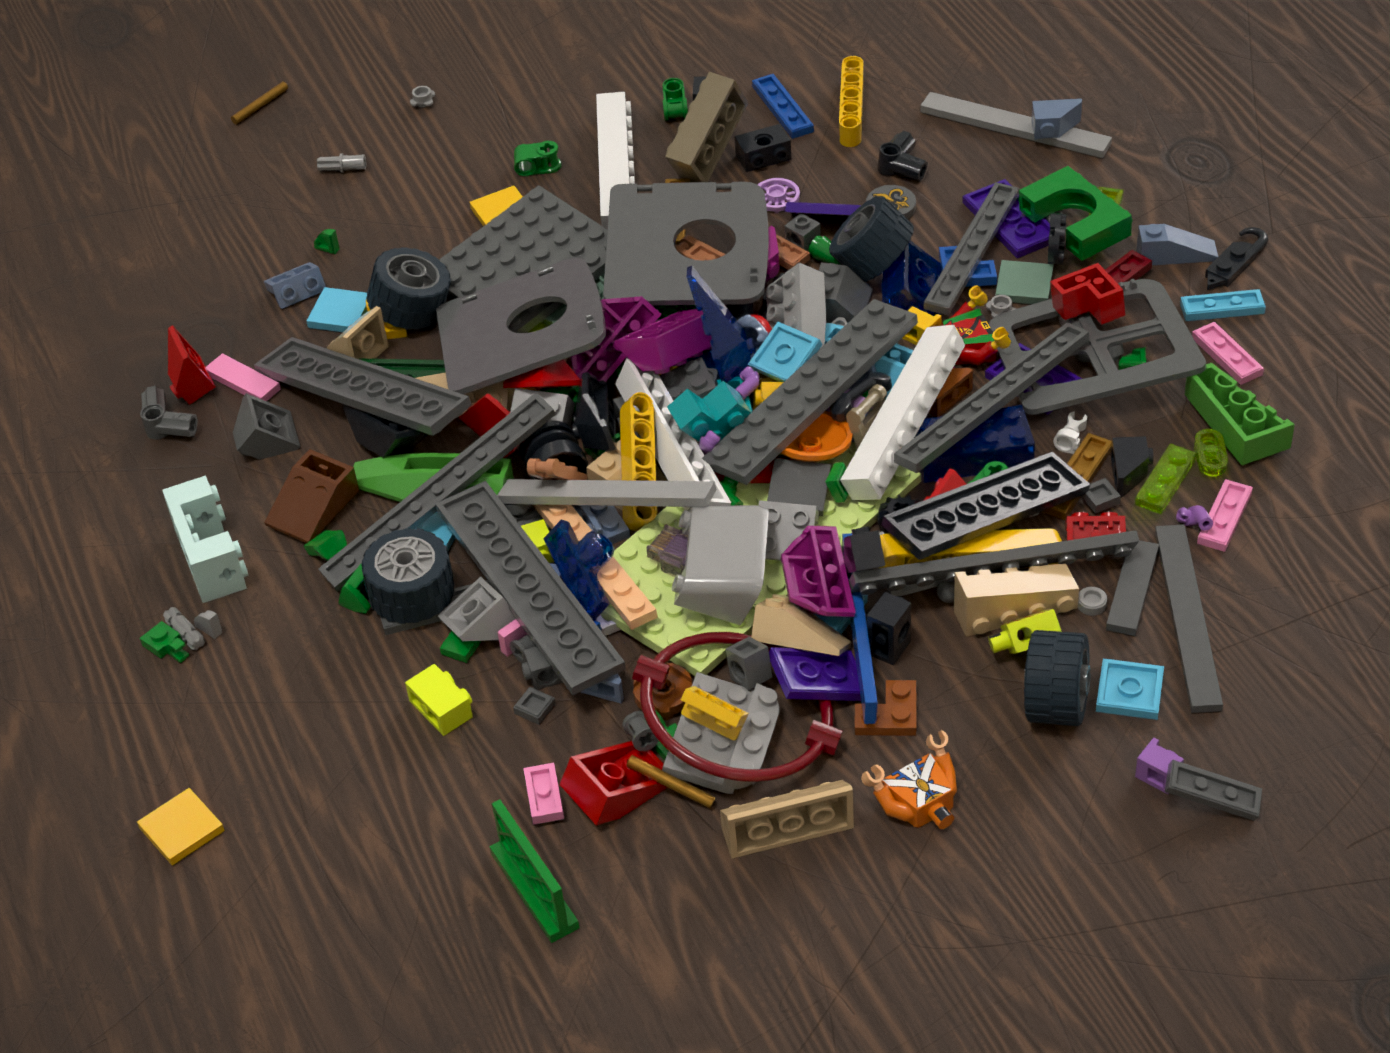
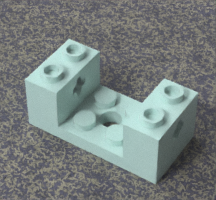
(203, 540)

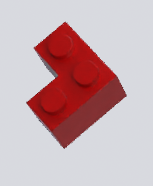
(1090, 291)

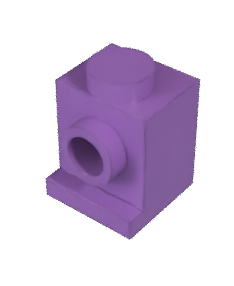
(1153, 764)

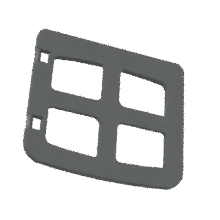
(1184, 362)

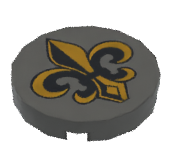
(898, 196)

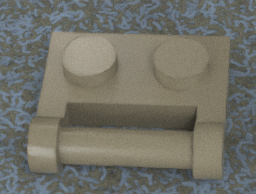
(856, 417)

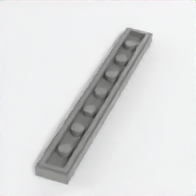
(1012, 124)
(608, 492)

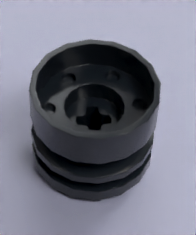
(554, 441)

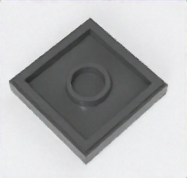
(799, 483)

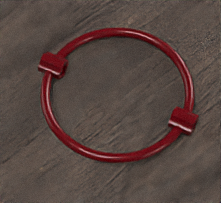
(654, 672)

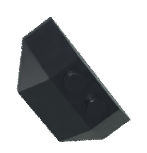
(595, 414)
(380, 434)

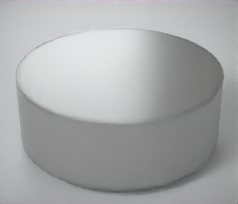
(1092, 601)

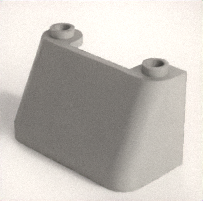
(722, 560)

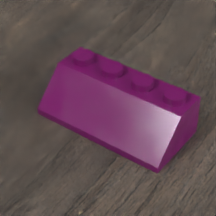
(666, 342)

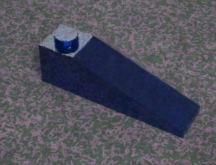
(729, 341)

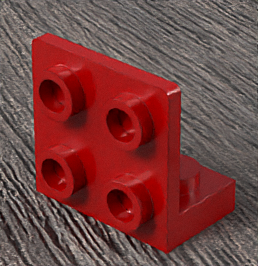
(485, 415)

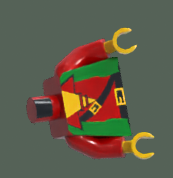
(976, 333)

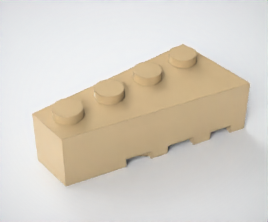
(991, 600)

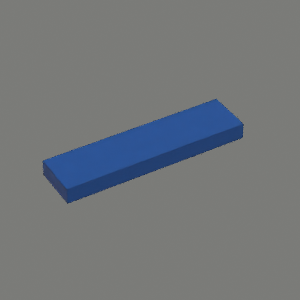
(783, 106)

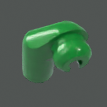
(729, 486)

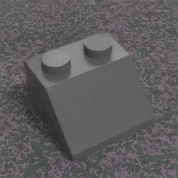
(844, 292)

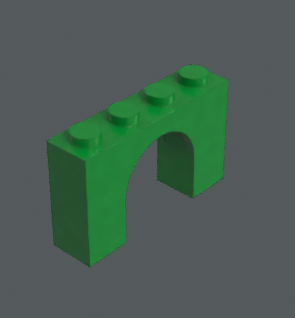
(1069, 190)

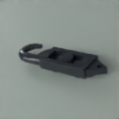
(1235, 259)

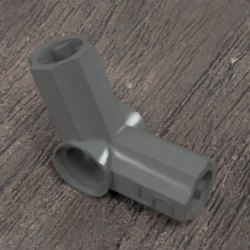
(160, 422)

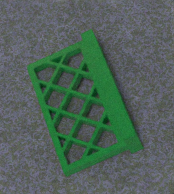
(531, 877)

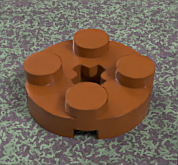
(668, 702)

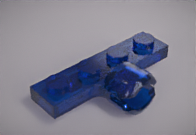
(580, 564)

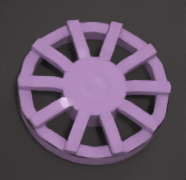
(777, 193)

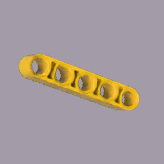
(851, 101)
(642, 449)

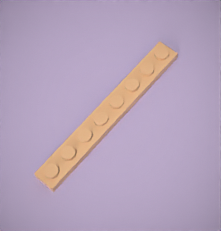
(615, 582)

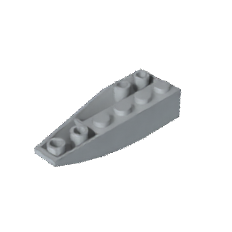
(799, 301)

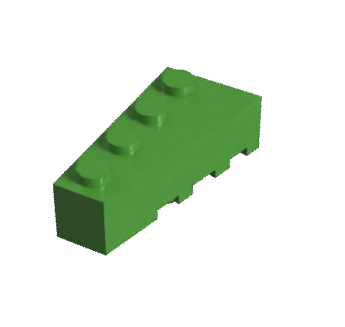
(1245, 424)

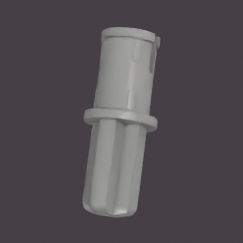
(342, 162)

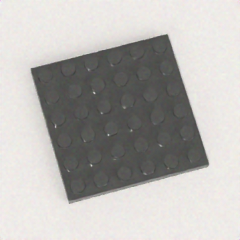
(522, 240)

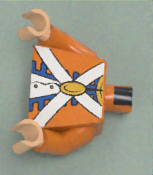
(919, 790)

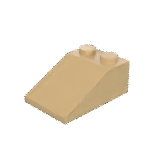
(788, 625)

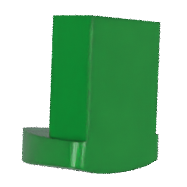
(326, 544)
(350, 594)

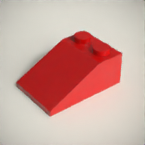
(606, 786)

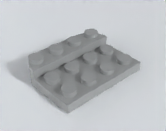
(744, 752)

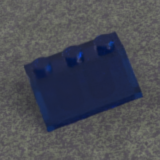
(910, 279)

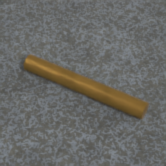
(258, 103)
(670, 781)

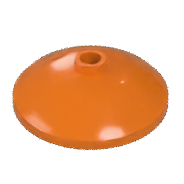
(820, 440)

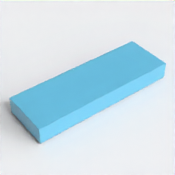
(1222, 305)

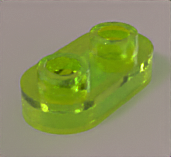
(1210, 452)

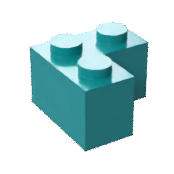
(716, 412)

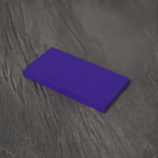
(1017, 231)

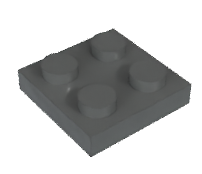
(689, 376)

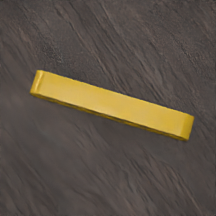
(896, 554)

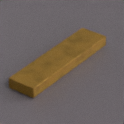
(1086, 462)

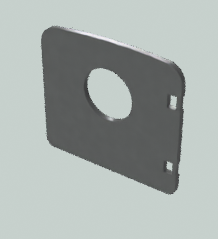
(643, 234)
(484, 351)

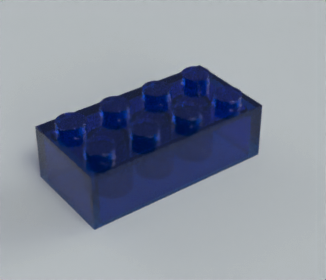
(999, 438)

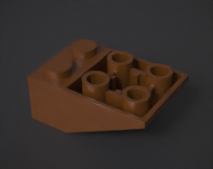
(312, 496)

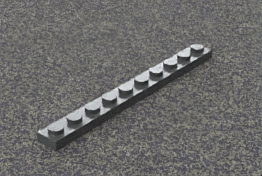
(990, 398)
(445, 483)
(928, 572)

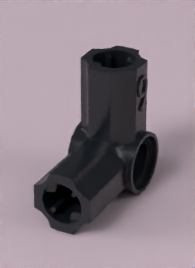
(895, 158)

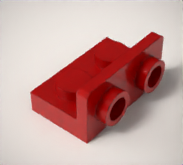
(1082, 525)

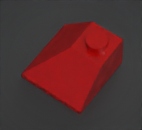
(186, 369)
(550, 375)

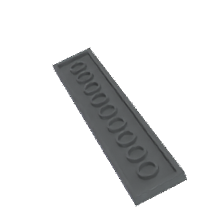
(364, 386)
(809, 391)
(531, 588)

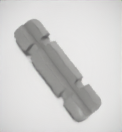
(184, 627)

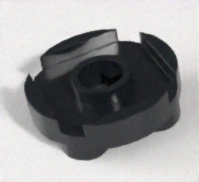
(1057, 238)

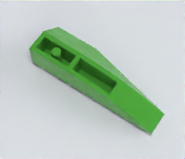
(402, 474)

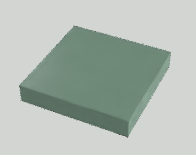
(1024, 281)

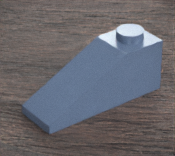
(1173, 245)

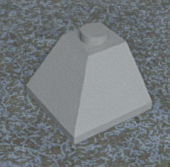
(477, 613)

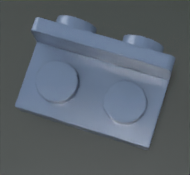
(296, 284)
(604, 521)

